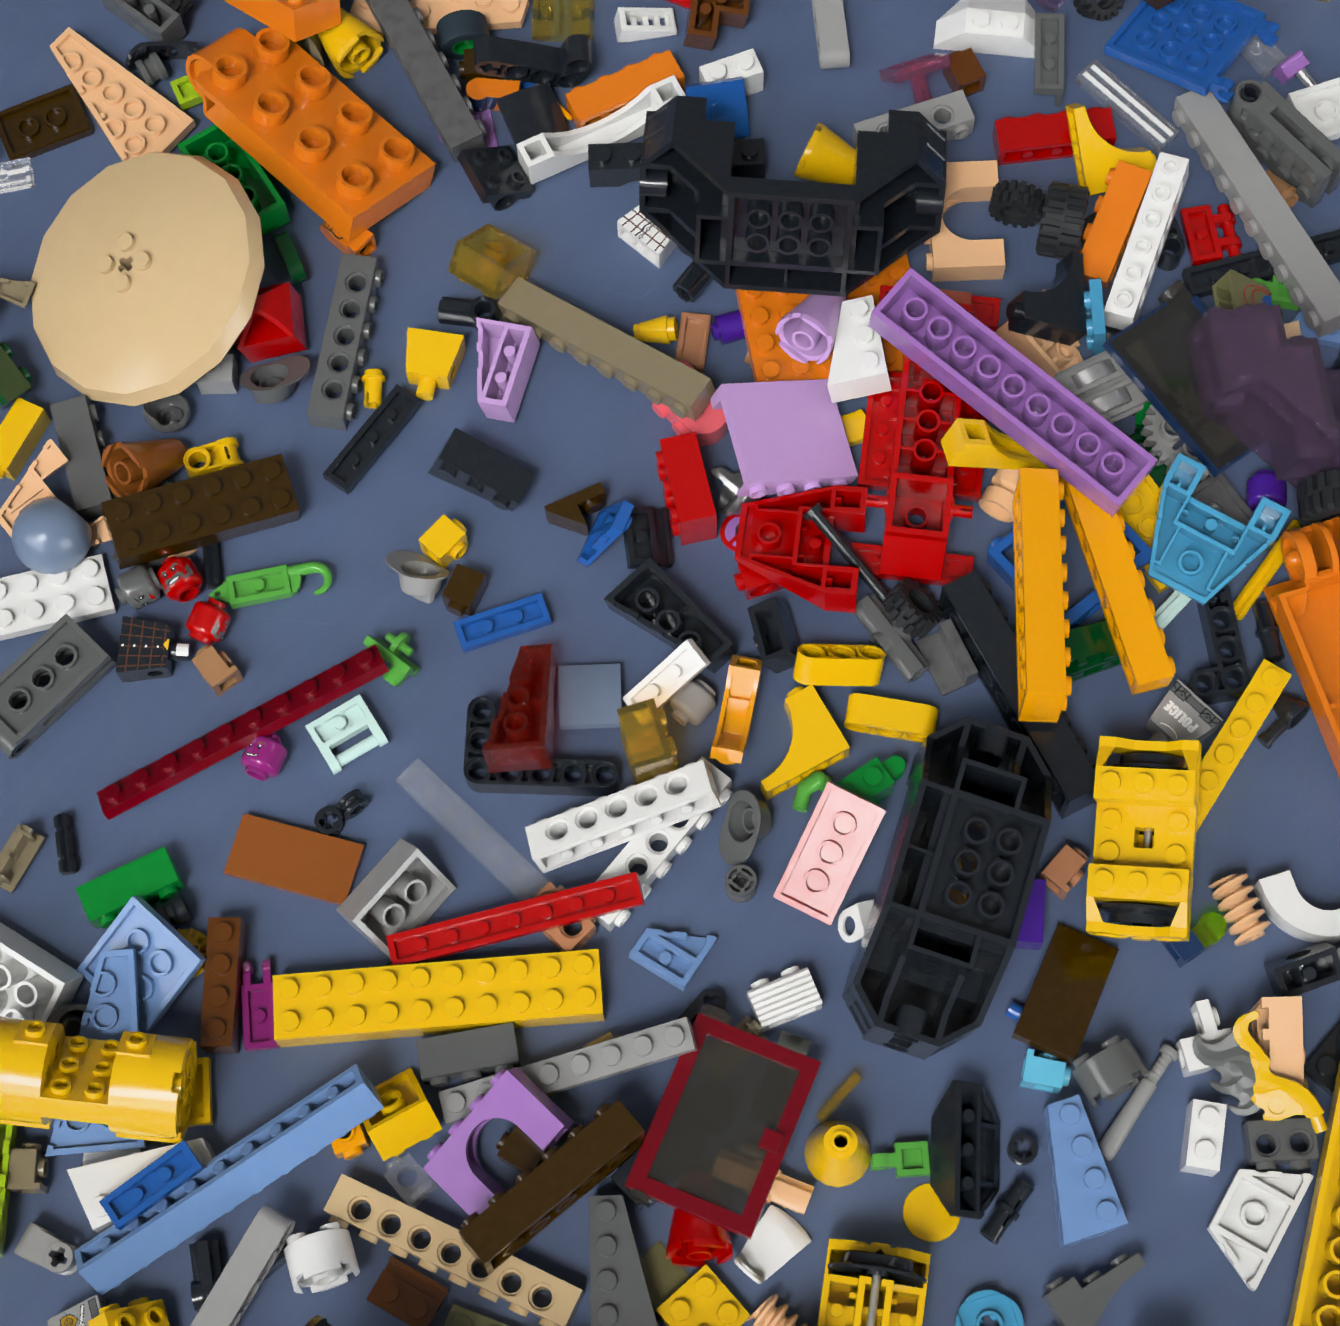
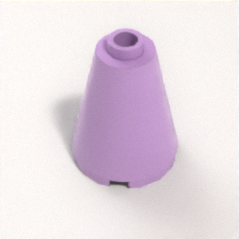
(810, 328)

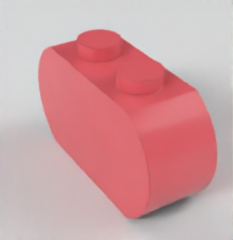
(709, 426)

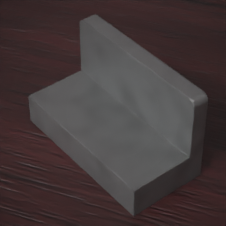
(948, 659)

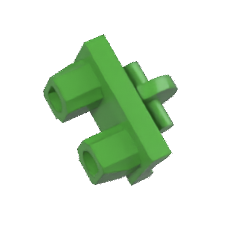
(400, 665)

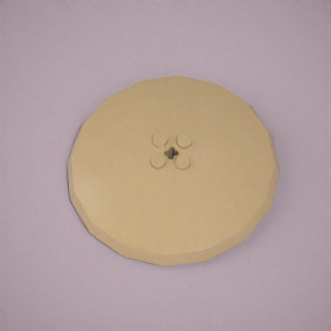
(147, 277)

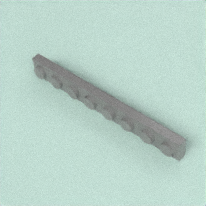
(585, 1064)

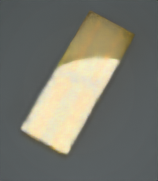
(838, 1098)

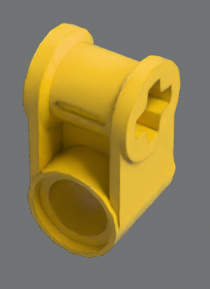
(213, 455)

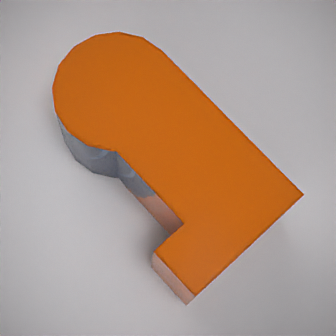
(485, 92)

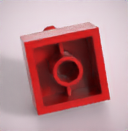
(275, 324)

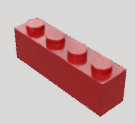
(1044, 136)

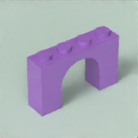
(512, 1098)

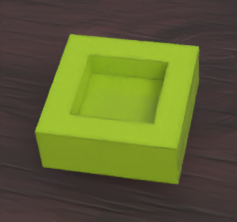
(185, 93)

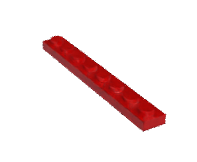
(516, 920)

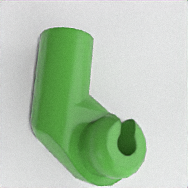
(806, 787)

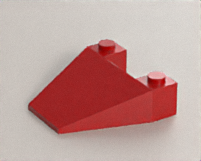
(795, 552)

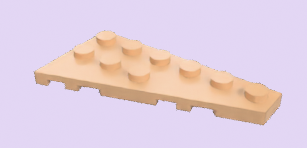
(498, 13)
(124, 106)

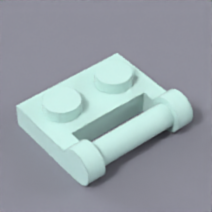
(342, 725)

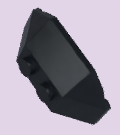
(965, 1151)

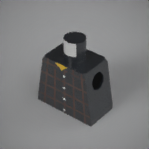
(148, 650)

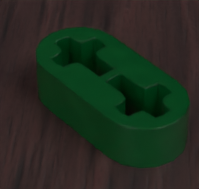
(290, 257)

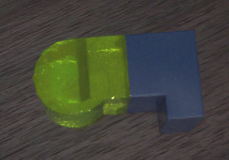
(1203, 936)

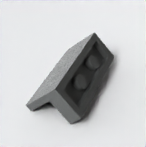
(1049, 55)

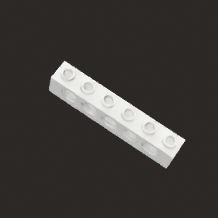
(1146, 241)
(639, 817)
(658, 863)

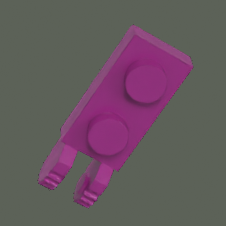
(258, 1009)

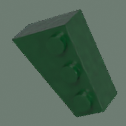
(1091, 650)

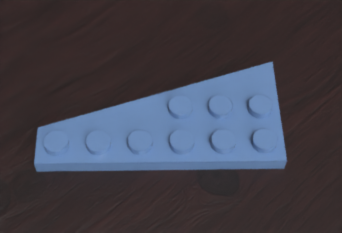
(109, 1012)

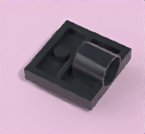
(495, 175)

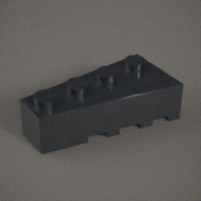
(667, 613)

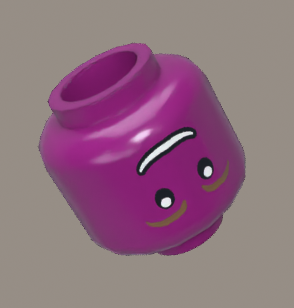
(264, 757)

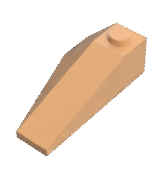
(1047, 355)

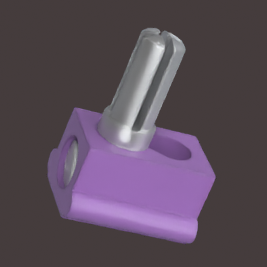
(1294, 67)

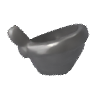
(728, 501)

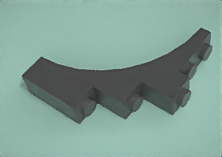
(1085, 1305)

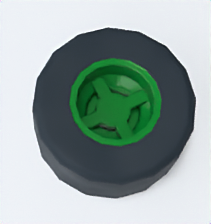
(459, 30)

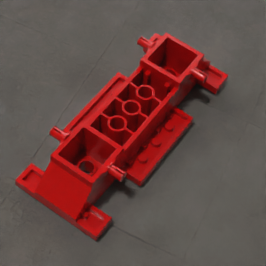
(908, 461)

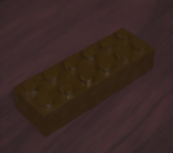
(200, 511)
(552, 1186)

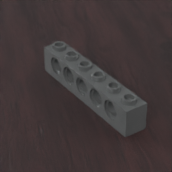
(352, 273)

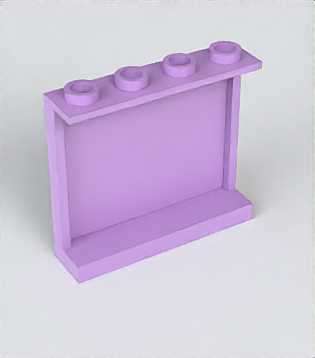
(785, 436)

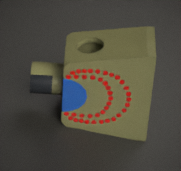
(1237, 290)

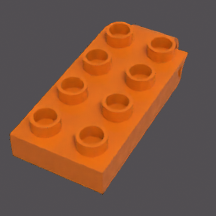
(307, 129)
(1310, 620)

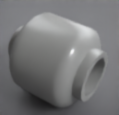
(693, 703)

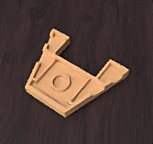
(33, 488)

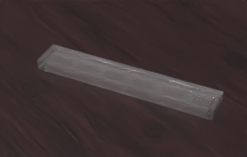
(471, 831)

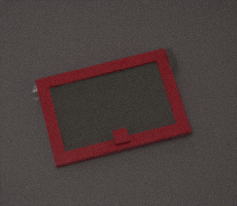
(723, 1125)

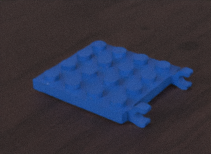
(1190, 41)

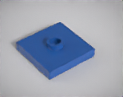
(724, 102)

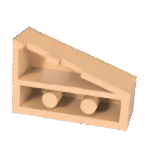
(1281, 1035)

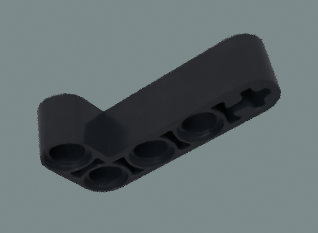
(534, 62)
(1219, 639)

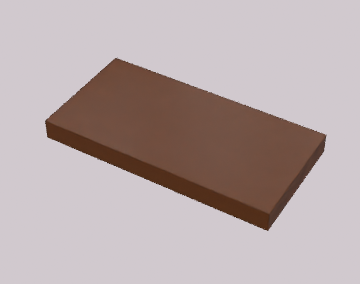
(294, 859)

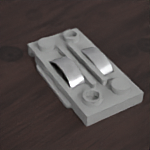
(1103, 387)

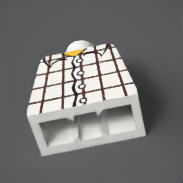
(645, 237)

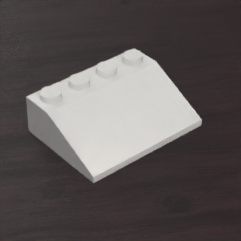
(32, 979)

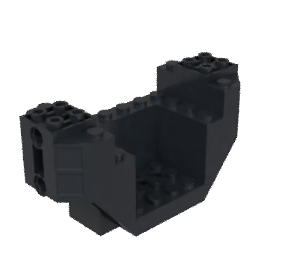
(789, 231)
(935, 963)

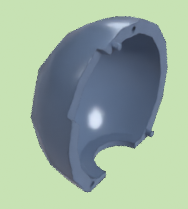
(50, 536)

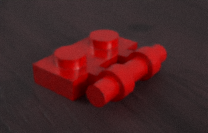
(1202, 237)

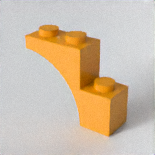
(737, 710)

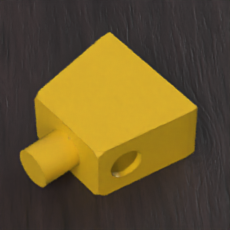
(433, 360)

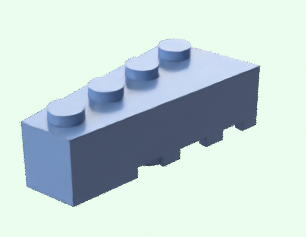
(1080, 1179)

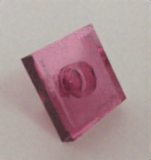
(915, 71)

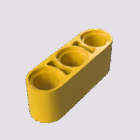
(838, 665)
(890, 717)

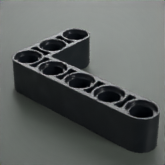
(525, 783)

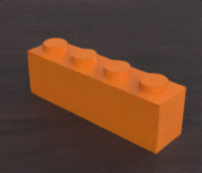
(614, 91)
(1114, 221)

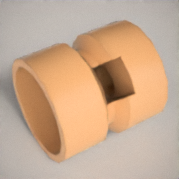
(999, 495)

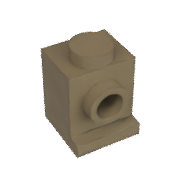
(27, 1170)

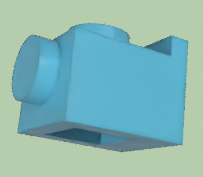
(1044, 1072)

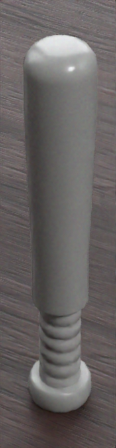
(1134, 1106)

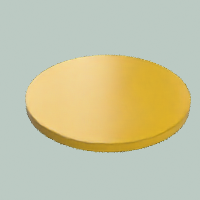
(927, 1216)

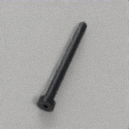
(845, 550)

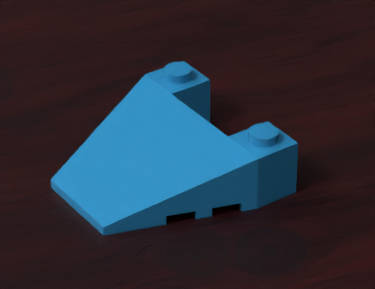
(1200, 547)

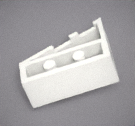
(858, 354)

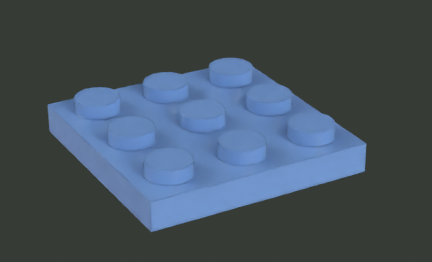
(162, 958)

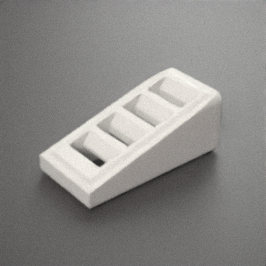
(636, 32)

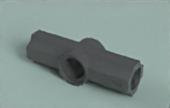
(891, 639)

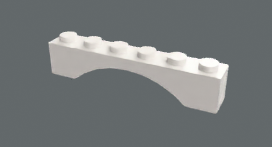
(555, 152)

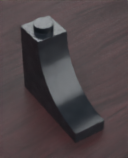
(1054, 313)

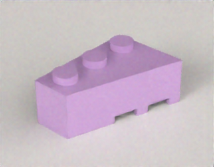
(504, 366)

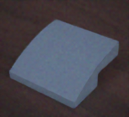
(589, 696)

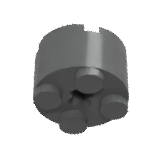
(1109, 1071)

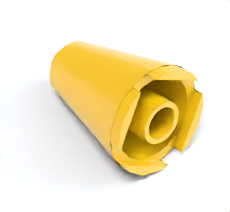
(351, 45)
(826, 158)
(833, 1164)

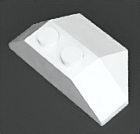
(988, 28)

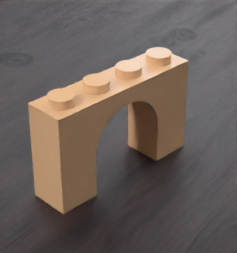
(960, 258)

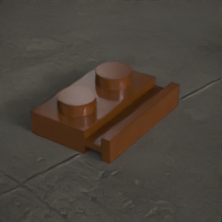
(407, 1294)

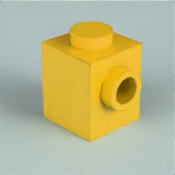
(444, 541)

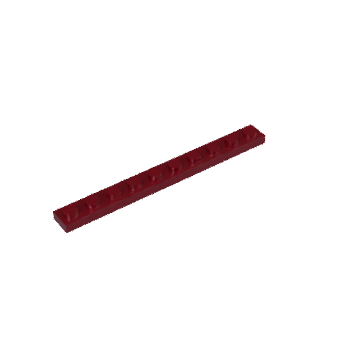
(241, 731)

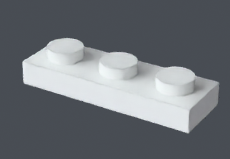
(669, 675)

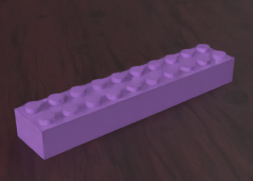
(1012, 392)

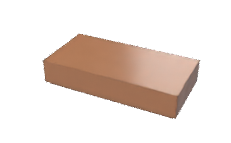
(693, 339)

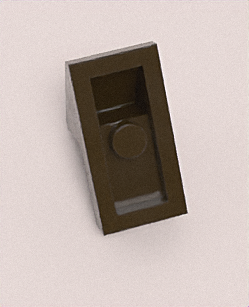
(569, 510)

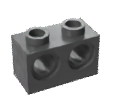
(1278, 1135)

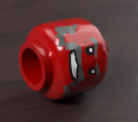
(180, 579)
(208, 621)

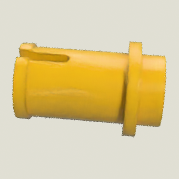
(372, 388)

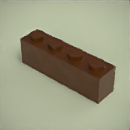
(222, 985)

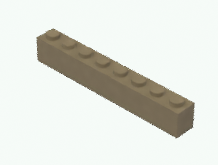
(607, 349)

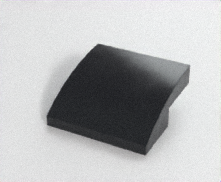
(532, 112)

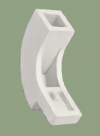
(1293, 914)

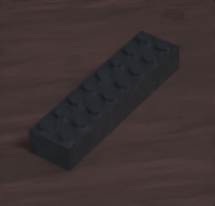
(994, 653)

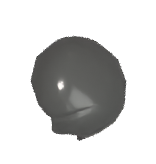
(167, 414)

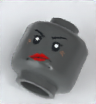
(138, 587)

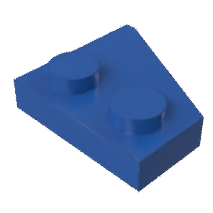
(606, 528)

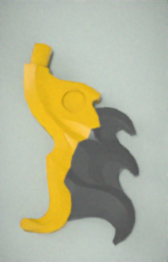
(1249, 1078)

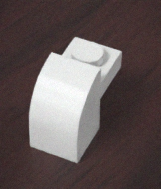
(1206, 1023)

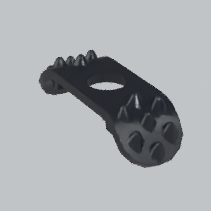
(142, 51)

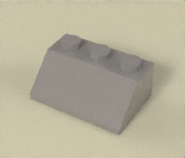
(396, 895)

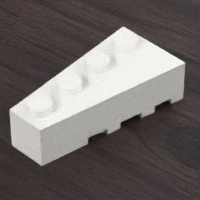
(101, 1178)

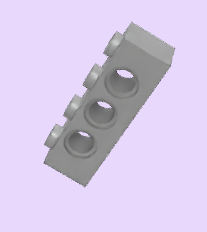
(950, 108)

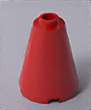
(695, 1241)

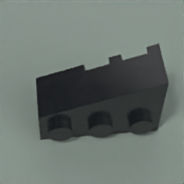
(481, 471)

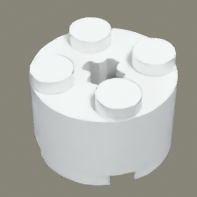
(320, 1258)

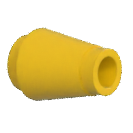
(657, 330)

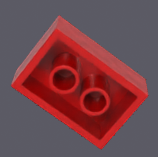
(686, 489)

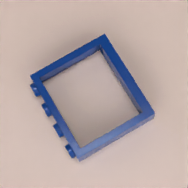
(1088, 605)

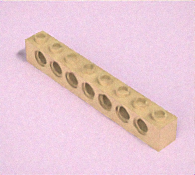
(351, 1193)

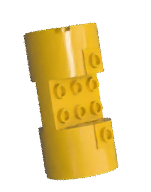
(129, 1084)

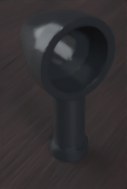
(1290, 713)

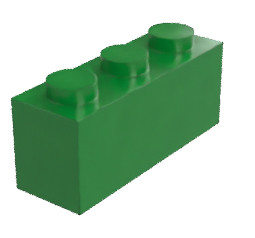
(150, 877)

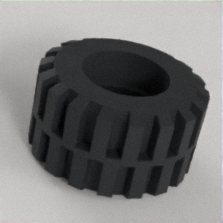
(1062, 220)
(1319, 497)

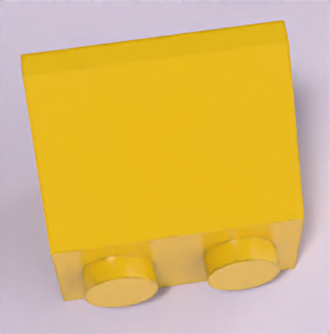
(405, 1116)

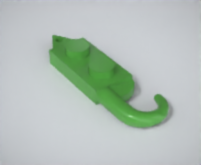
(269, 584)

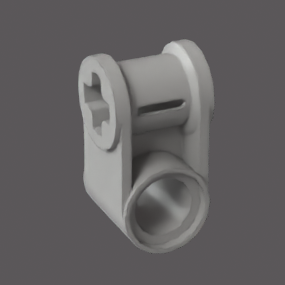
(44, 1250)

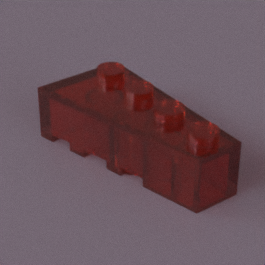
(526, 720)

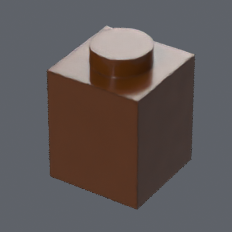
(965, 72)

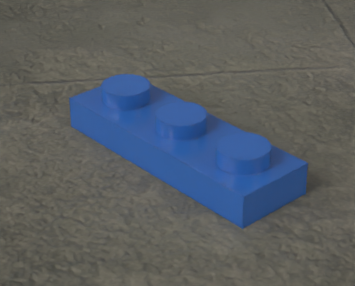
(502, 622)
(151, 1185)

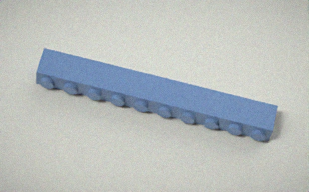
(230, 1179)

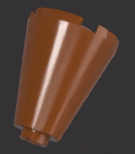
(141, 464)

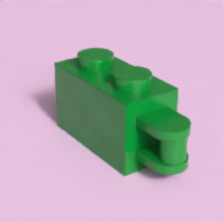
(875, 779)

